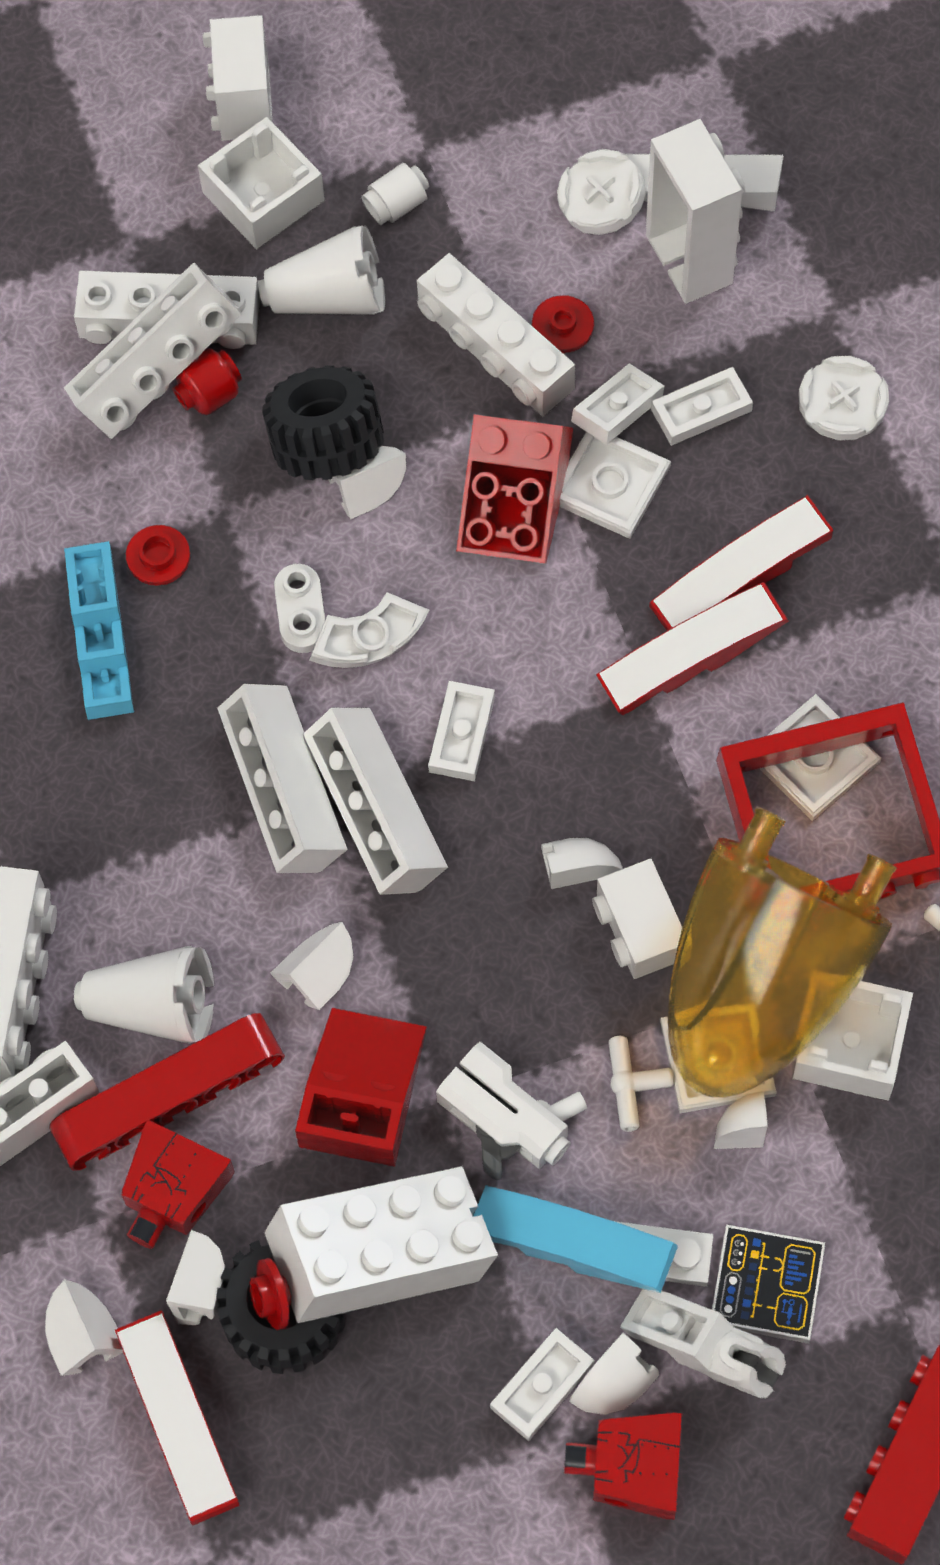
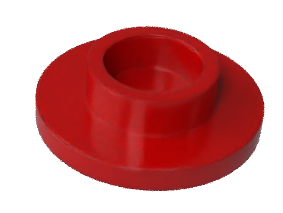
(564, 322)
(158, 555)
(271, 1294)

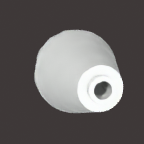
(327, 278)
(152, 995)

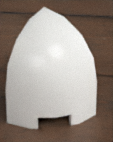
(373, 483)
(578, 861)
(318, 965)
(743, 1123)
(196, 1281)
(79, 1328)
(615, 1379)

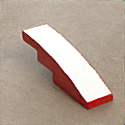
(744, 562)
(691, 647)
(177, 1418)

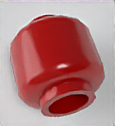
(208, 382)

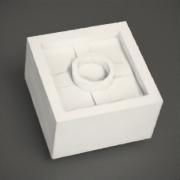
(238, 74)
(261, 182)
(860, 1044)

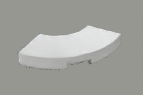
(368, 637)

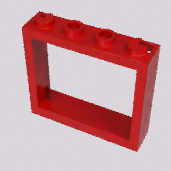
(830, 736)

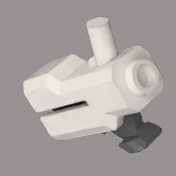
(504, 1114)

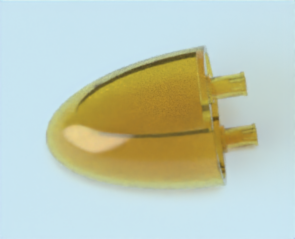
(765, 960)

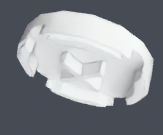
(601, 192)
(843, 398)

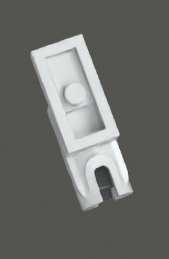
(705, 1342)

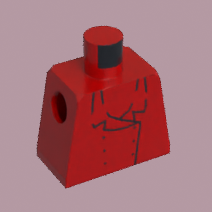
(171, 1183)
(632, 1463)

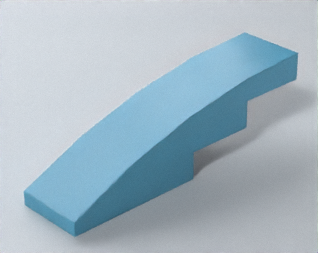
(98, 630)
(576, 1239)

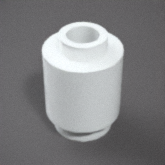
(396, 193)

